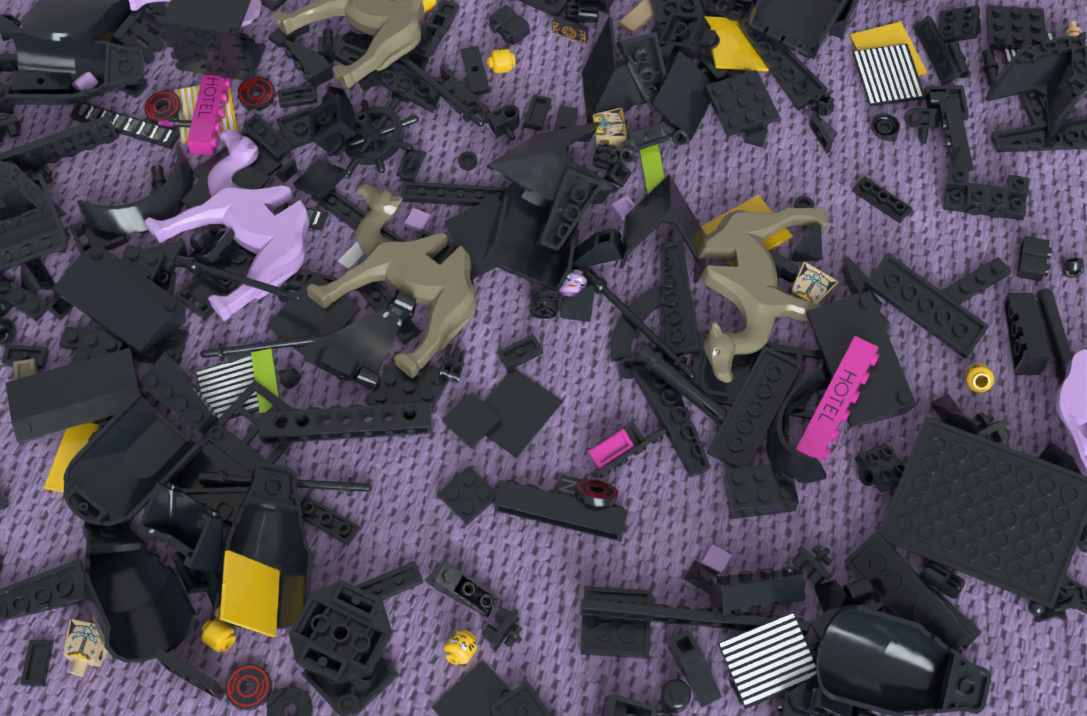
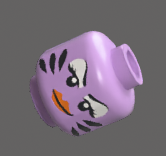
(573, 284)

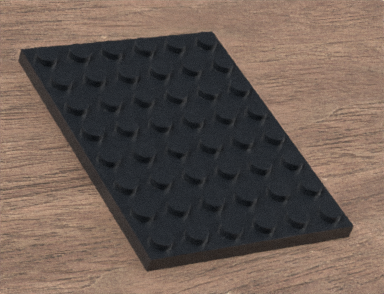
(988, 512)

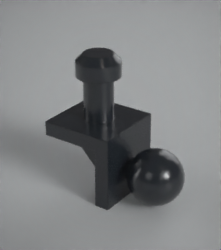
(1059, 610)

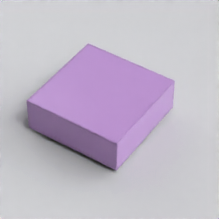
(623, 207)
(417, 220)
(716, 559)

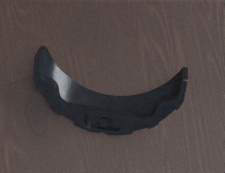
(160, 205)
(780, 453)

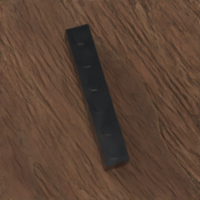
(560, 510)

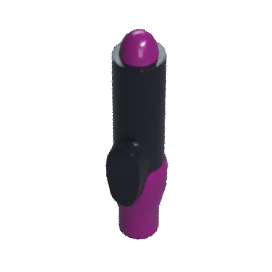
(174, 122)

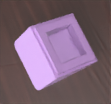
(85, 81)

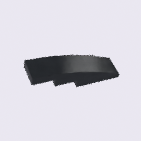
(436, 28)
(855, 281)

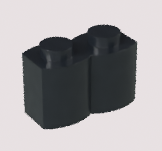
(509, 25)
(1033, 258)

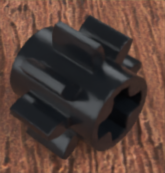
(822, 104)

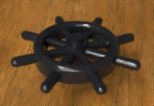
(373, 136)

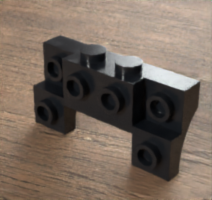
(986, 199)

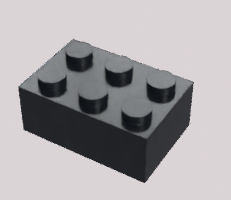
(759, 491)

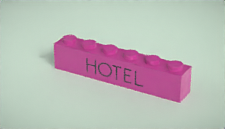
(208, 115)
(837, 399)

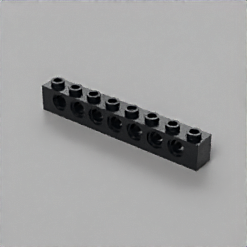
(335, 430)

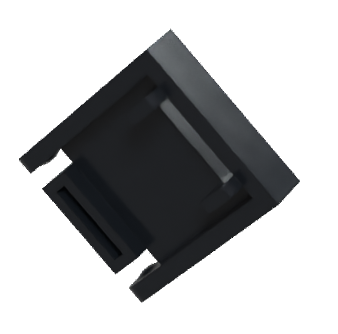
(105, 239)
(202, 287)

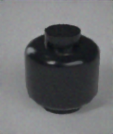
(675, 695)

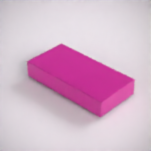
(610, 448)

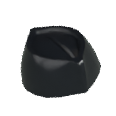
(885, 127)

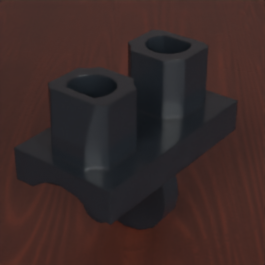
(707, 66)
(9, 125)
(411, 165)
(996, 429)
(803, 558)
(508, 621)

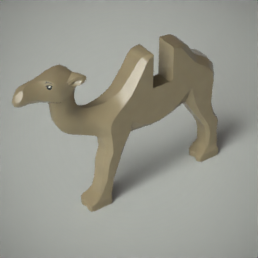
(391, 22)
(411, 269)
(752, 280)

